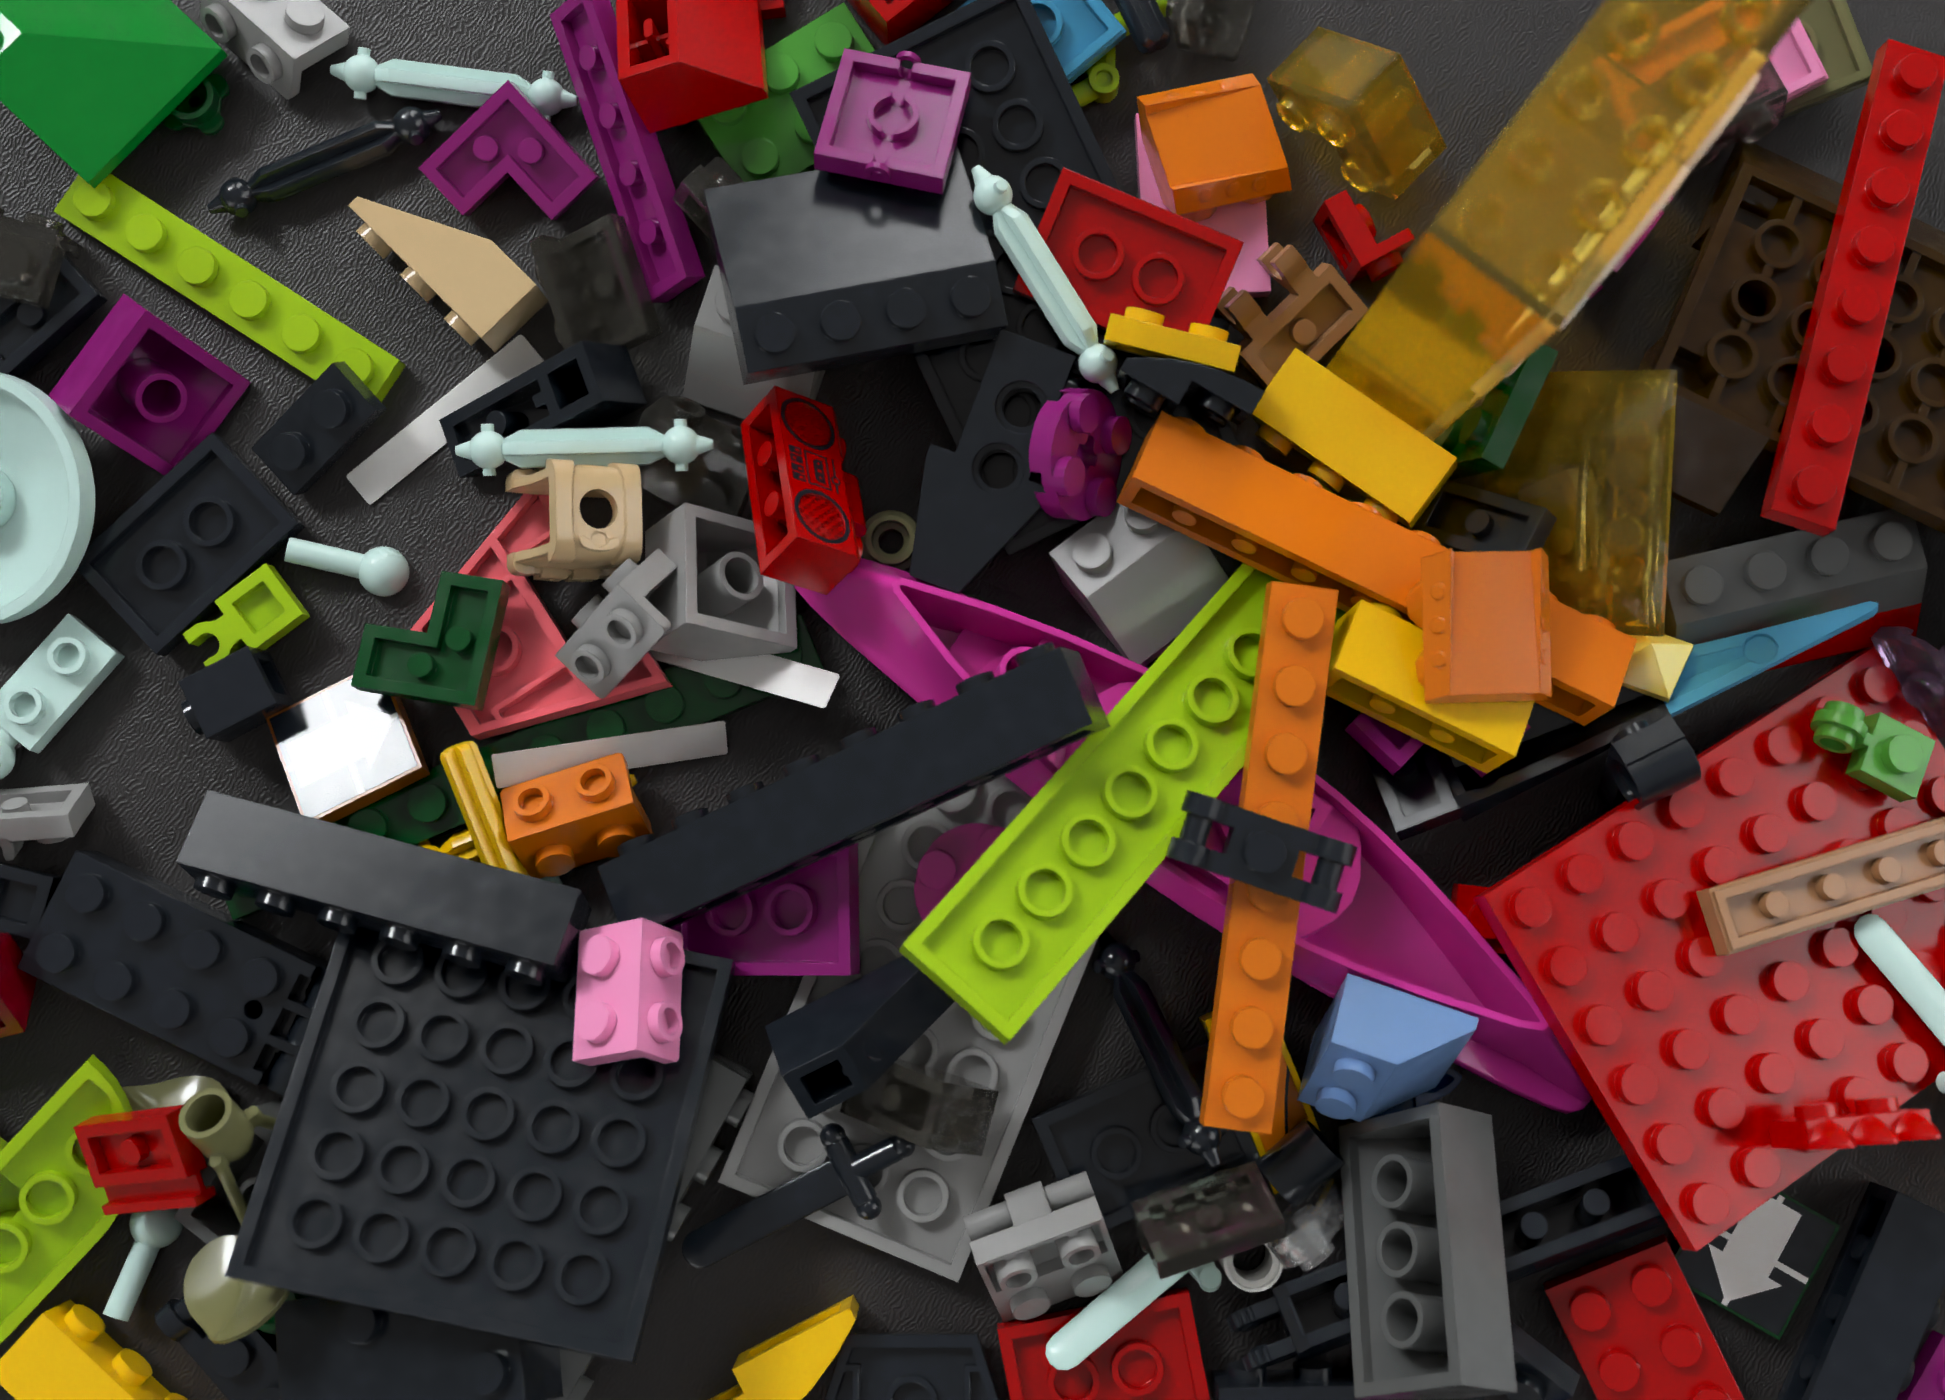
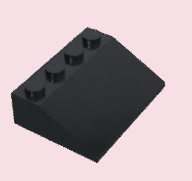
(850, 270)

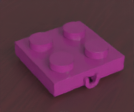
(892, 120)

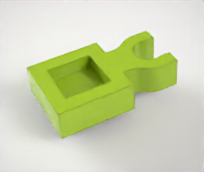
(255, 614)

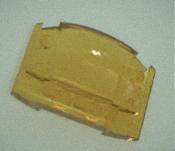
(1603, 467)

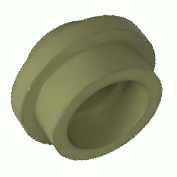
(887, 522)

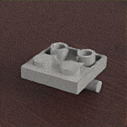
(1043, 1247)

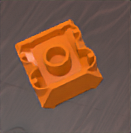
(1212, 146)
(1483, 626)

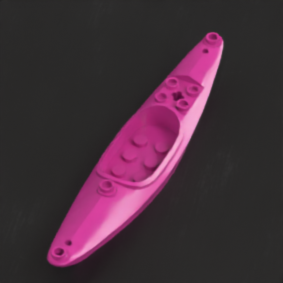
(1391, 914)

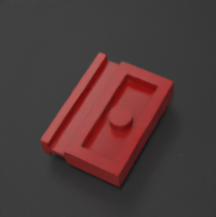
(143, 1161)

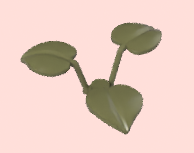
(224, 1135)

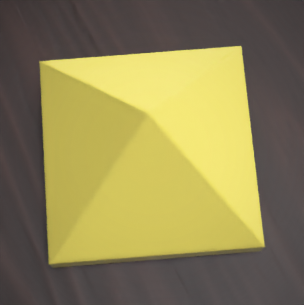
(1657, 665)

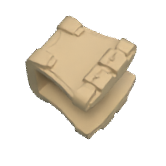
(576, 548)

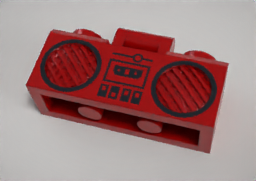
(800, 498)

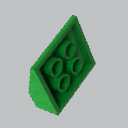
(99, 73)

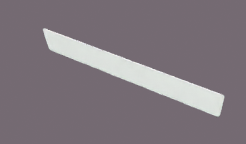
(425, 434)
(766, 674)
(638, 750)

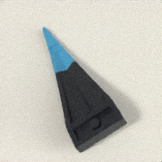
(1441, 789)

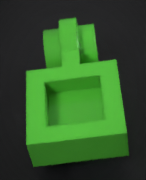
(1882, 749)

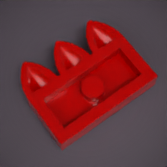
(1874, 1123)

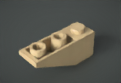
(468, 272)

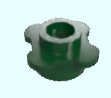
(208, 114)

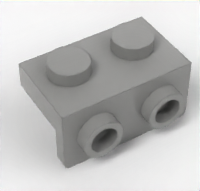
(276, 36)
(620, 628)

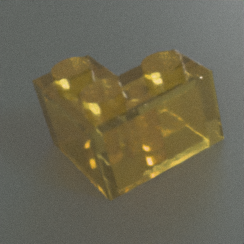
(1361, 105)

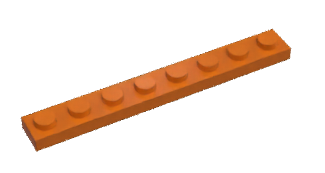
(1258, 923)

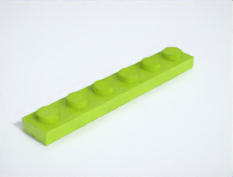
(224, 283)

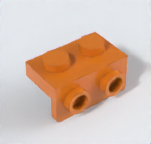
(573, 816)

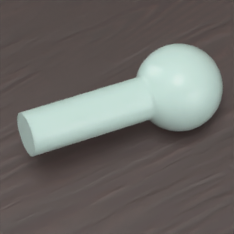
(379, 570)
(150, 1233)

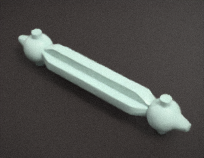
(446, 83)
(1045, 279)
(585, 446)

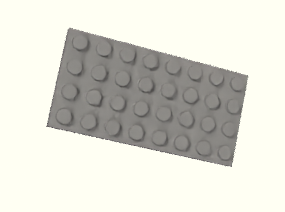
(931, 1188)

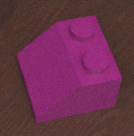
(147, 387)

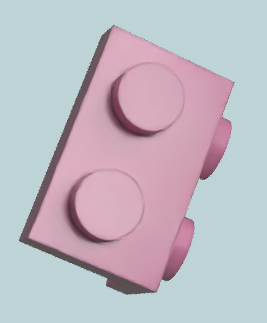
(628, 993)

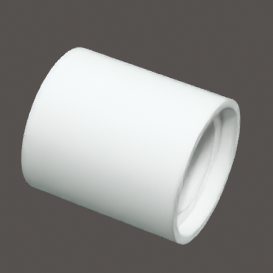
(1257, 1279)

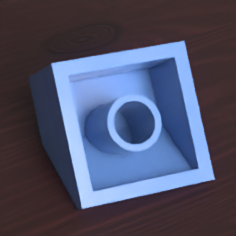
(1379, 1050)

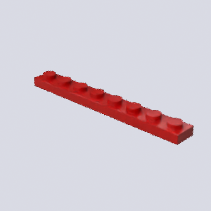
(1855, 290)

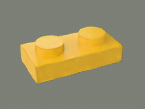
(1144, 335)

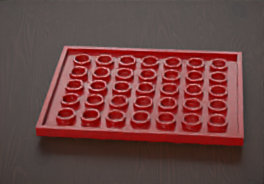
(1709, 1047)

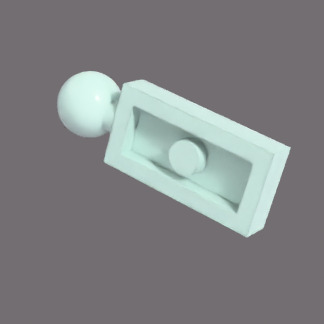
(52, 687)

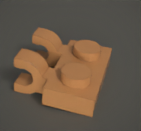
(1309, 318)

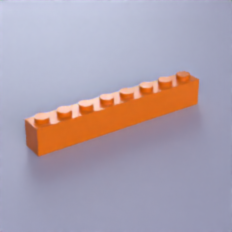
(1320, 540)

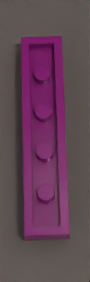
(627, 150)

